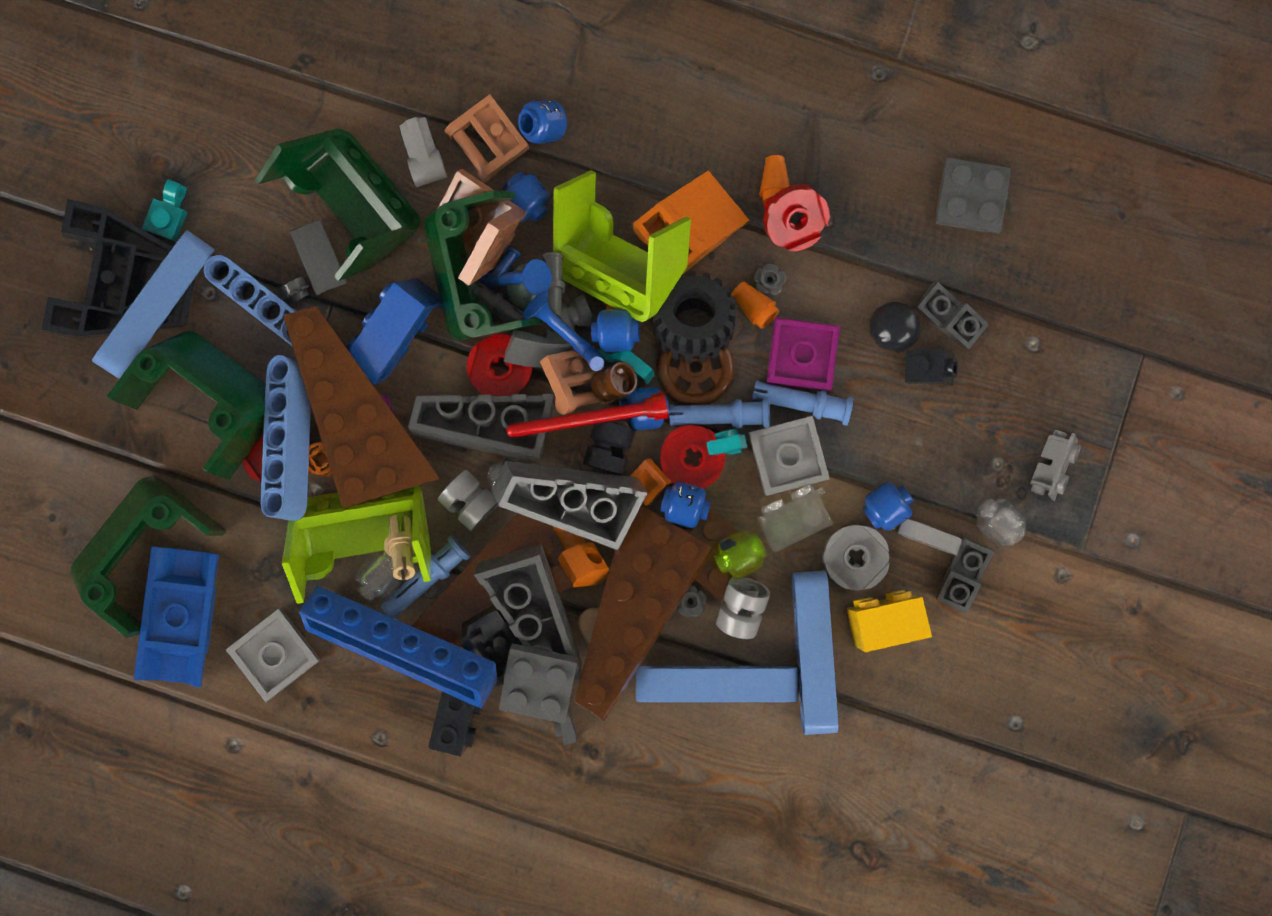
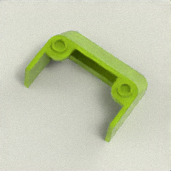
(609, 265)
(338, 532)

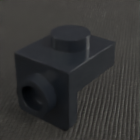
(931, 367)

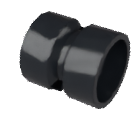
(609, 447)

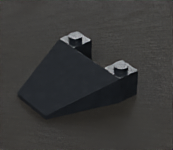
(119, 271)

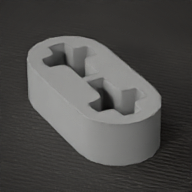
(930, 536)

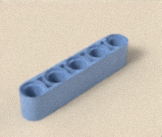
(259, 303)
(153, 304)
(285, 441)
(814, 652)
(717, 684)

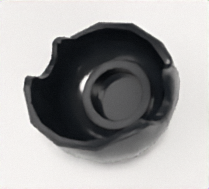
(895, 327)

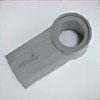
(424, 160)

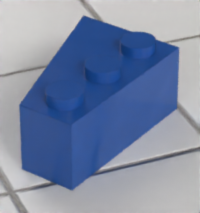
(392, 327)

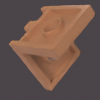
(493, 231)

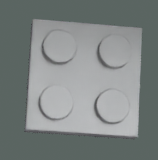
(788, 456)
(273, 654)

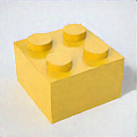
(889, 621)

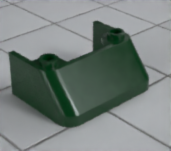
(353, 190)
(444, 232)
(239, 393)
(147, 504)

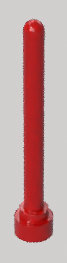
(652, 407)

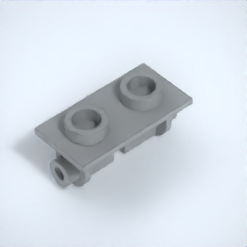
(1061, 453)

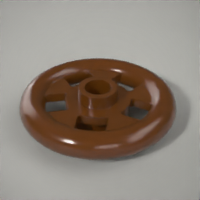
(694, 395)

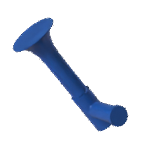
(535, 275)
(540, 309)

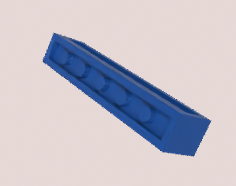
(399, 646)

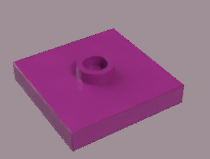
(803, 354)

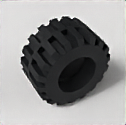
(701, 341)

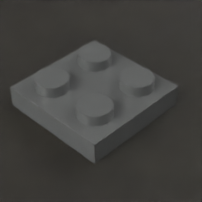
(972, 196)
(538, 683)

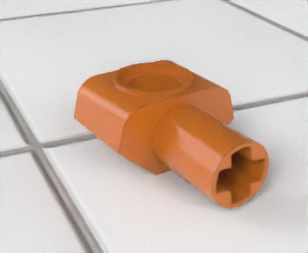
(581, 560)

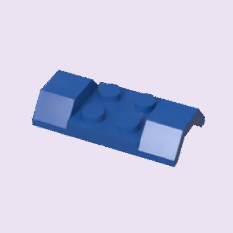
(177, 616)

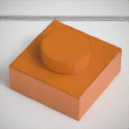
(652, 479)

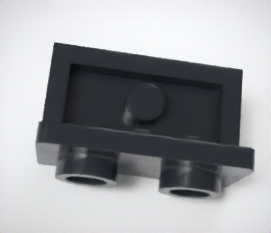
(490, 638)
(453, 725)

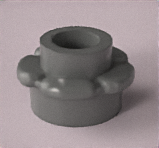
(765, 287)
(295, 289)
(698, 605)

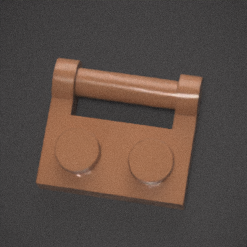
(494, 130)
(566, 371)

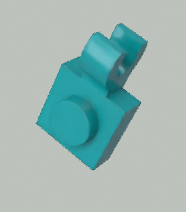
(165, 216)
(641, 369)
(727, 442)

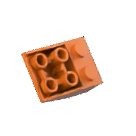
(711, 213)

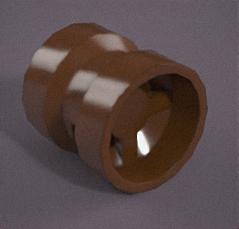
(614, 382)

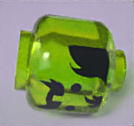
(740, 554)

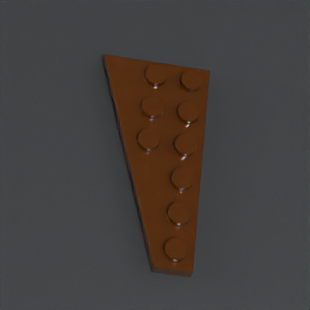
(358, 430)
(465, 594)
(639, 597)

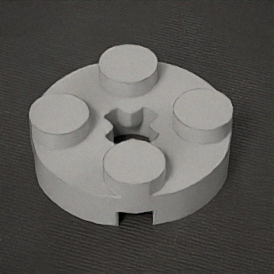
(875, 557)

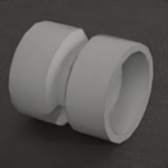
(468, 500)
(742, 608)

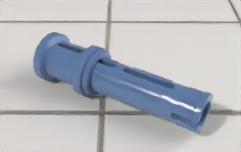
(818, 404)
(737, 414)
(441, 565)

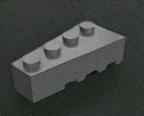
(483, 422)
(571, 499)
(529, 600)

